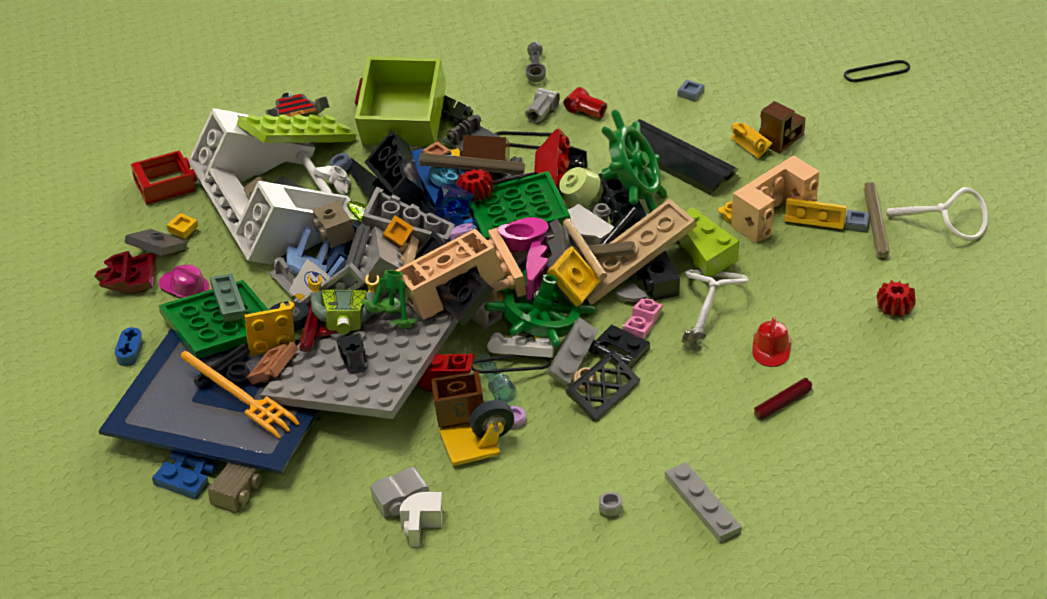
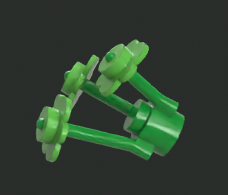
(393, 283)

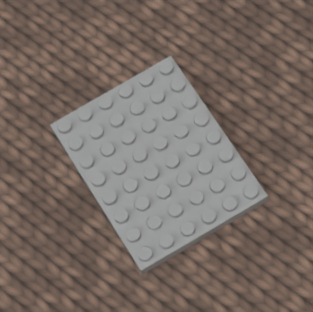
(394, 362)

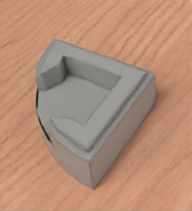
(631, 294)

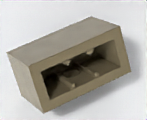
(333, 224)

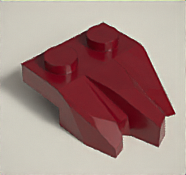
(128, 272)

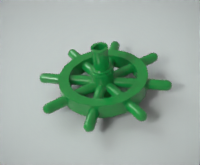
(633, 162)
(540, 311)

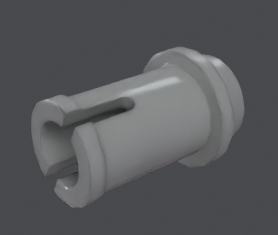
(602, 211)

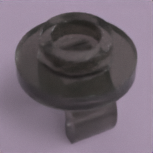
(689, 339)

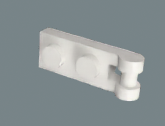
(520, 346)

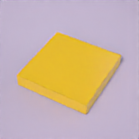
(574, 276)

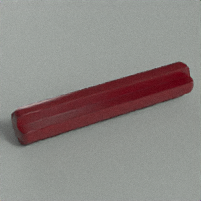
(309, 332)
(782, 398)

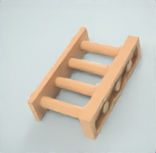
(511, 271)

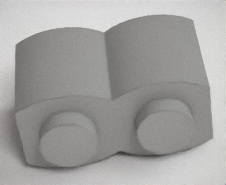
(392, 491)

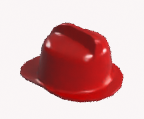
(771, 343)

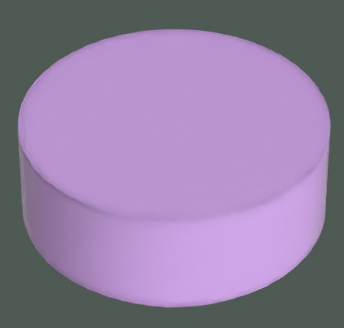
(519, 417)

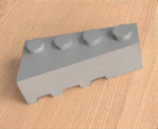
(383, 208)
(378, 257)

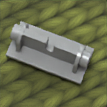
(283, 275)

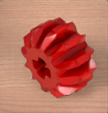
(477, 183)
(896, 298)

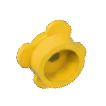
(726, 211)

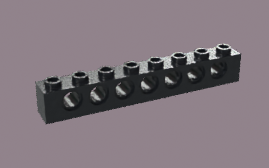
(659, 274)

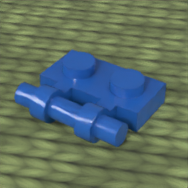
(182, 480)

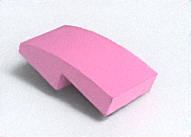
(643, 317)

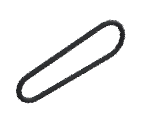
(523, 133)
(508, 369)

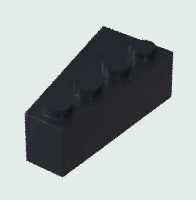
(396, 168)

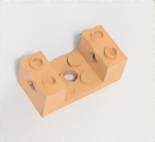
(756, 201)
(445, 263)

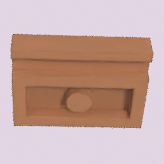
(272, 363)

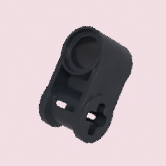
(352, 352)

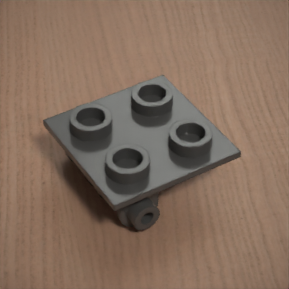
(469, 127)

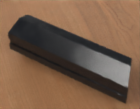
(686, 160)

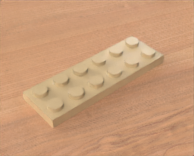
(651, 237)

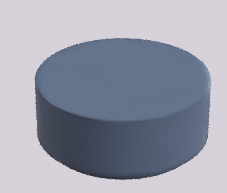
(341, 160)

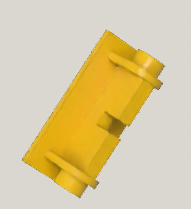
(750, 139)

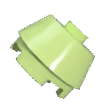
(580, 187)

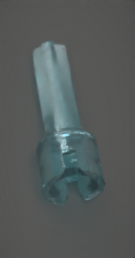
(499, 384)

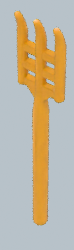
(255, 405)

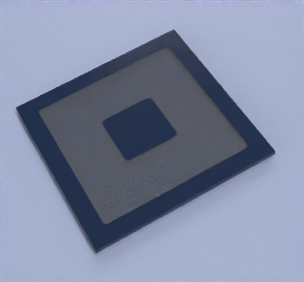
(174, 414)

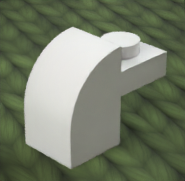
(419, 512)

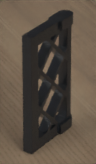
(620, 369)

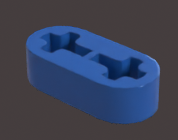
(133, 347)

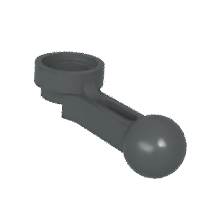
(535, 71)

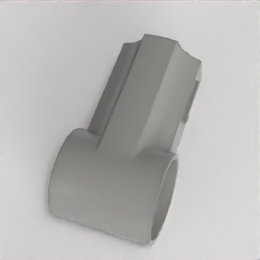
(543, 102)

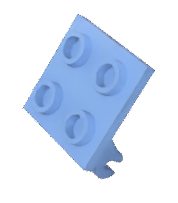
(297, 258)

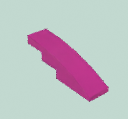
(536, 265)

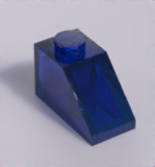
(453, 201)

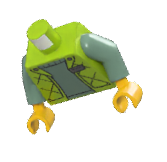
(341, 308)

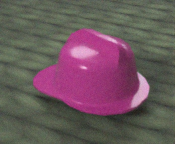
(522, 232)
(184, 281)

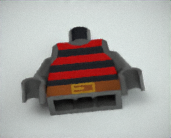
(298, 105)

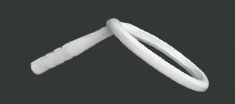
(942, 208)
(735, 279)

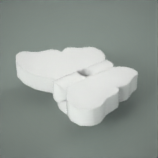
(336, 176)

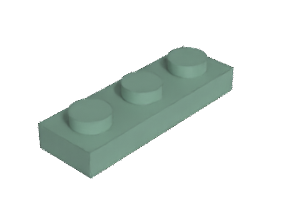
(228, 297)

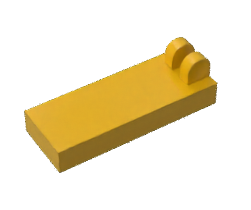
(815, 213)

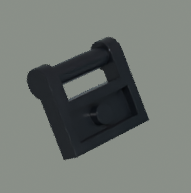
(626, 345)

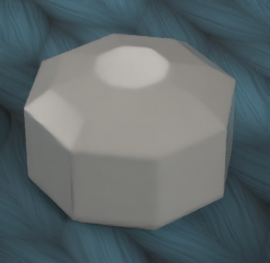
(610, 504)

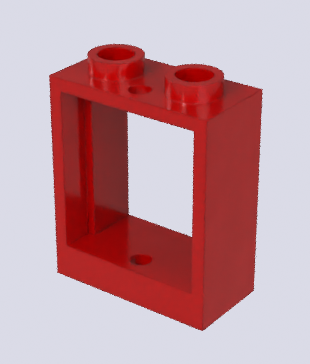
(160, 166)

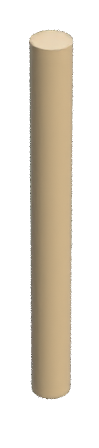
(587, 253)

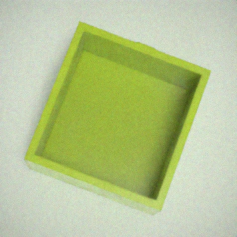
(401, 97)

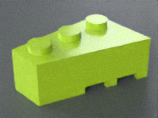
(709, 245)

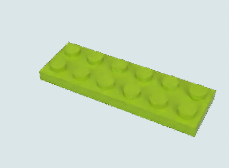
(296, 129)

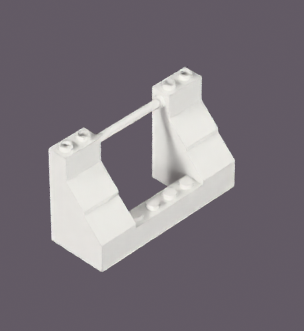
(274, 212)

